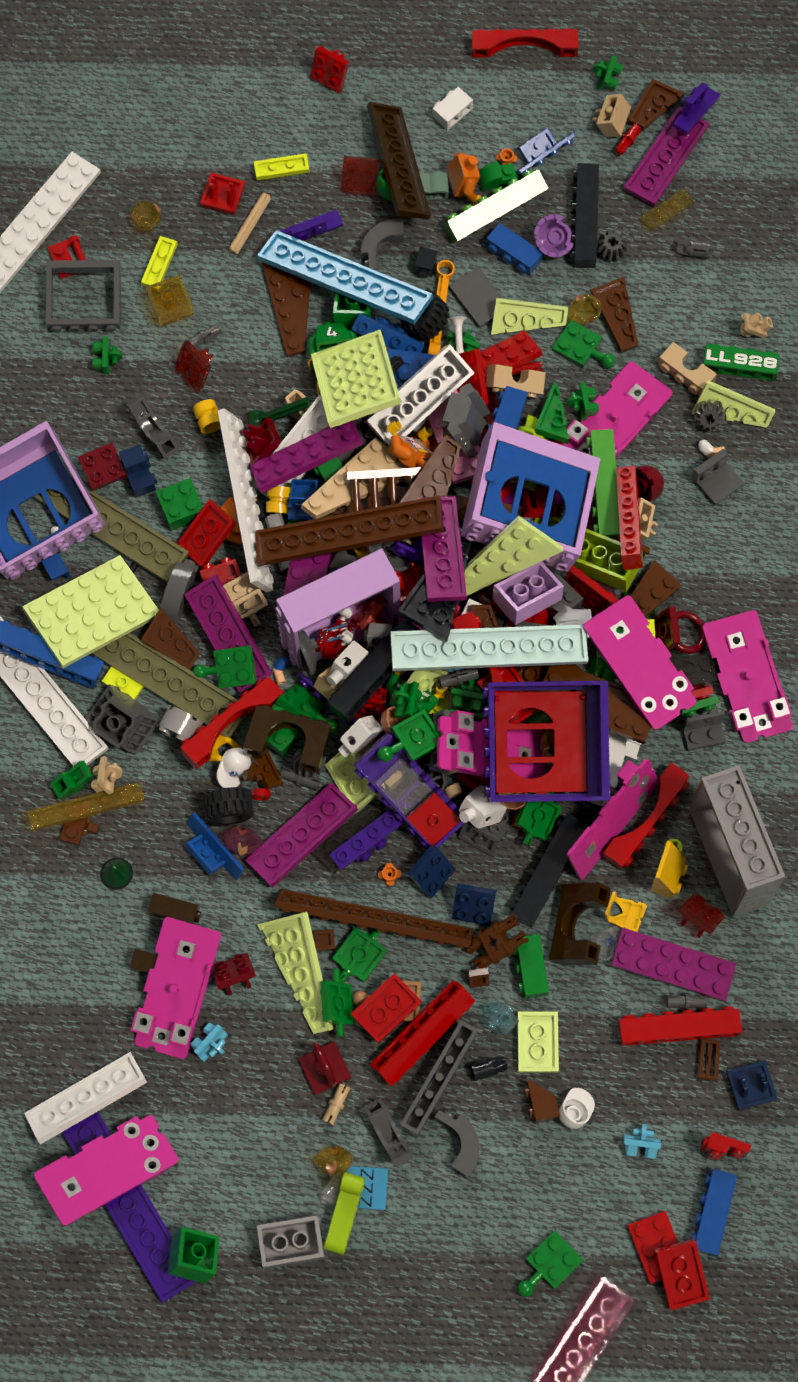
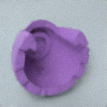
(553, 236)

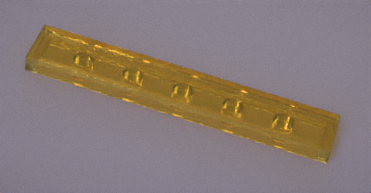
(85, 806)

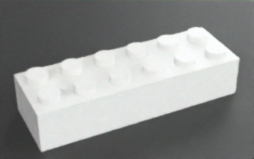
(422, 393)

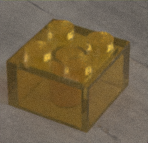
(170, 300)

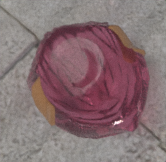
(242, 841)

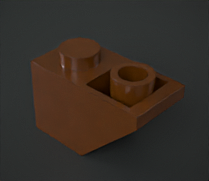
(543, 1103)

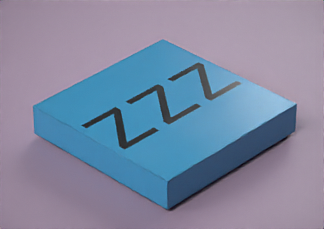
(374, 1189)

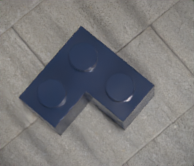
(137, 468)

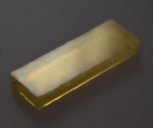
(667, 210)

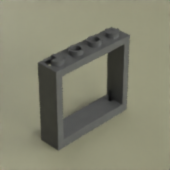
(83, 266)

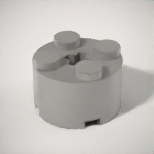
(179, 724)

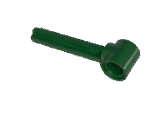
(256, 417)

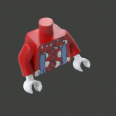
(335, 638)

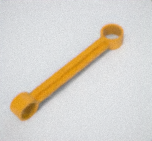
(442, 290)

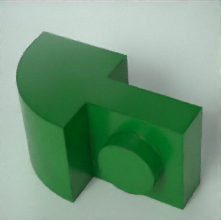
(494, 175)
(71, 781)

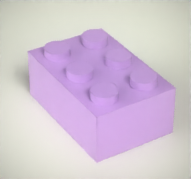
(527, 592)

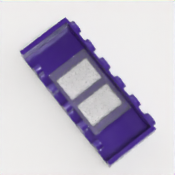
(400, 784)

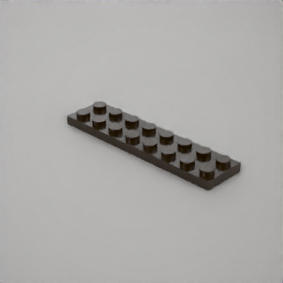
(398, 161)

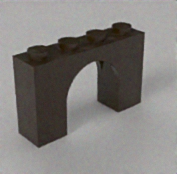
(268, 721)
(573, 902)
(163, 907)

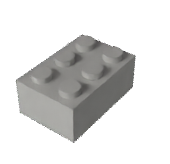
(290, 1242)

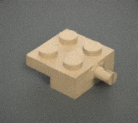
(246, 597)

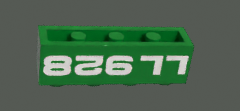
(741, 362)

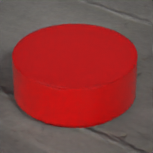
(260, 794)

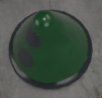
(116, 873)

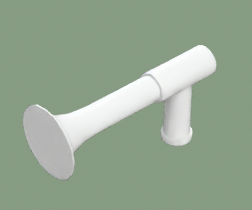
(458, 322)

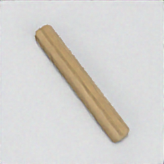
(249, 223)

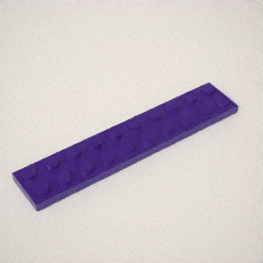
(135, 1219)

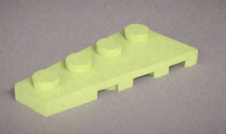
(523, 315)
(736, 405)

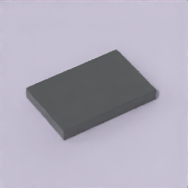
(476, 296)

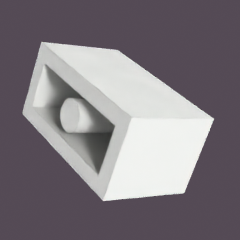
(452, 108)

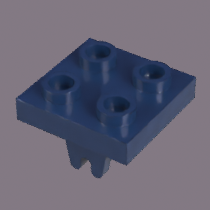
(431, 871)
(473, 904)
(751, 1085)

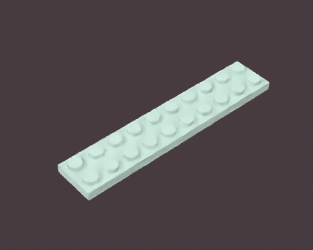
(489, 648)

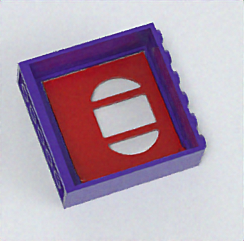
(570, 733)

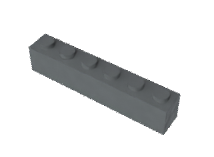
(439, 1079)

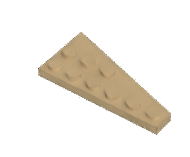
(338, 492)

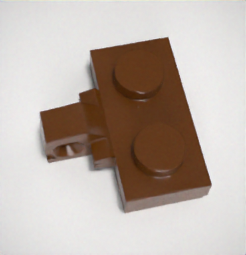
(264, 771)
(75, 829)

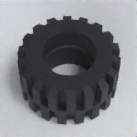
(431, 320)
(228, 806)

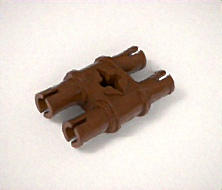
(504, 945)

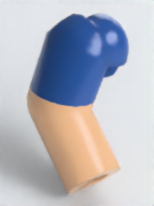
(280, 665)

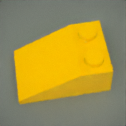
(669, 871)

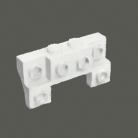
(618, 750)

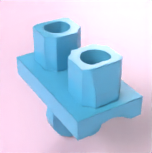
(211, 1044)
(651, 1144)

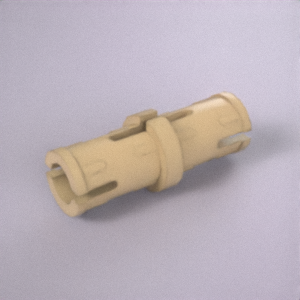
(336, 1104)

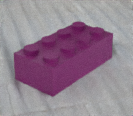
(306, 571)

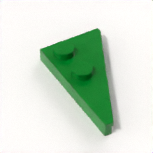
(552, 420)

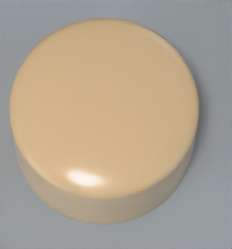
(453, 791)

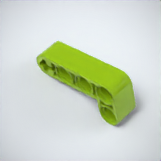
(344, 1213)

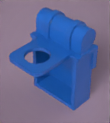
(299, 493)

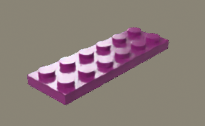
(663, 160)
(305, 455)
(444, 558)
(224, 623)
(301, 835)
(673, 964)

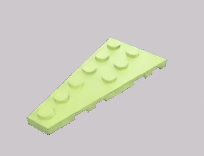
(508, 553)
(298, 961)

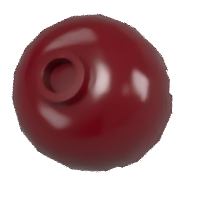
(649, 482)

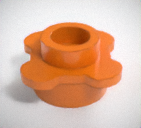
(506, 153)
(389, 868)

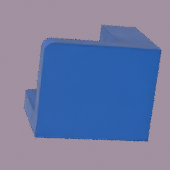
(55, 567)

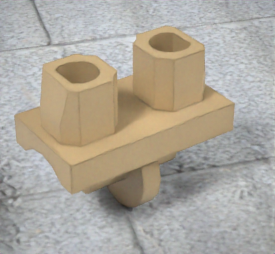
(755, 325)
(106, 776)

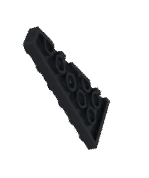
(432, 616)

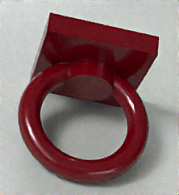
(668, 630)
(324, 1067)

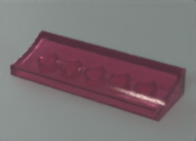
(585, 1334)

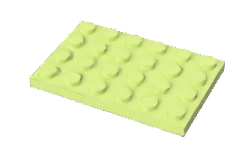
(355, 379)
(91, 611)

